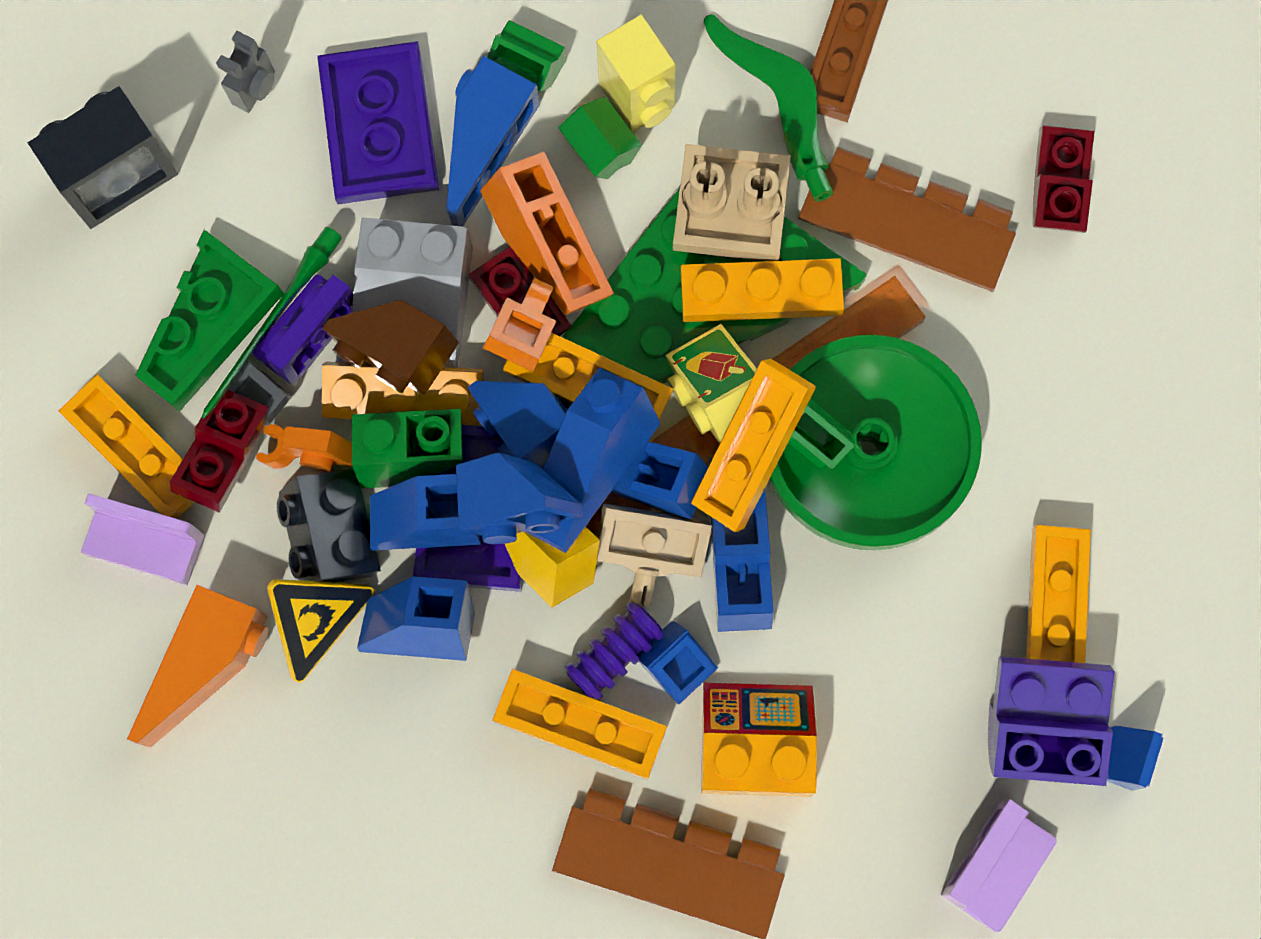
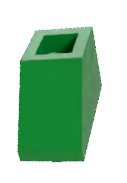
(405, 445)

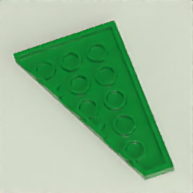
(646, 309)

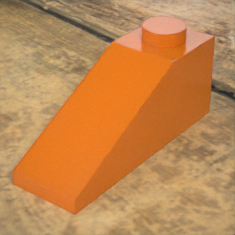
(546, 232)
(204, 654)

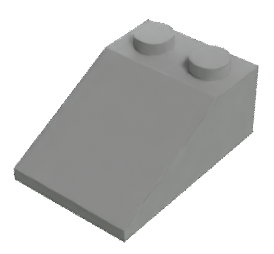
(417, 265)

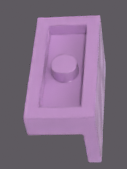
(141, 540)
(999, 866)

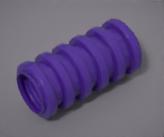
(614, 651)

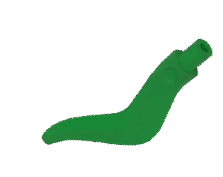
(795, 99)
(313, 260)

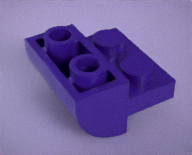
(1051, 721)

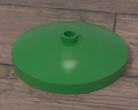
(923, 439)

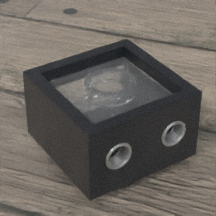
(102, 157)

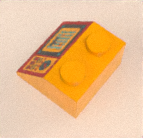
(758, 740)

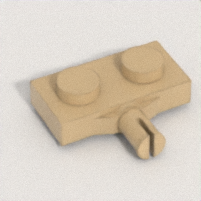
(651, 545)

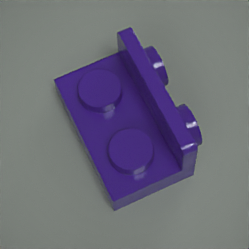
(298, 333)

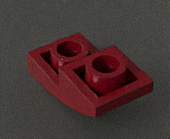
(1062, 179)
(510, 278)
(219, 451)

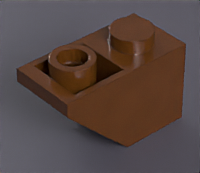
(397, 341)

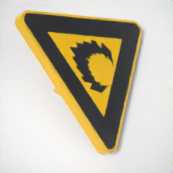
(313, 618)

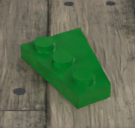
(210, 318)

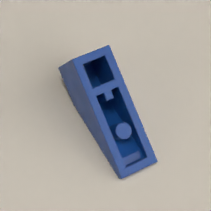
(488, 121)
(597, 446)

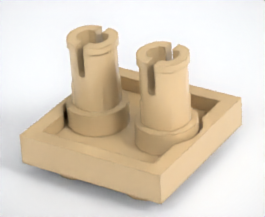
(731, 203)

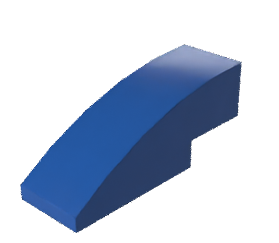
(663, 479)
(743, 573)

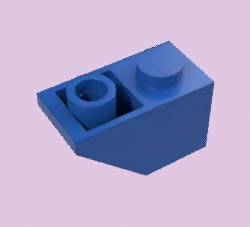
(523, 416)
(510, 496)
(418, 515)
(419, 619)

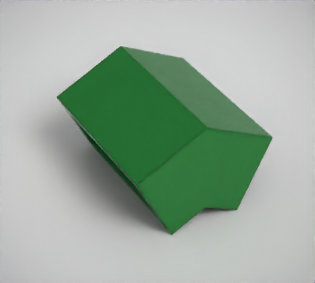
(528, 55)
(600, 138)
(827, 431)

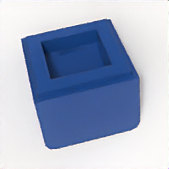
(677, 662)
(1133, 756)

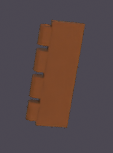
(911, 227)
(668, 872)

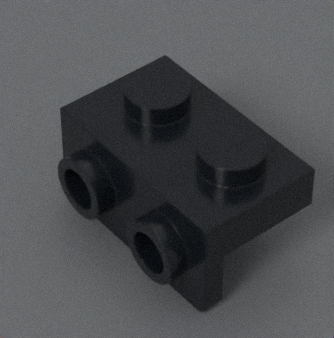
(327, 527)

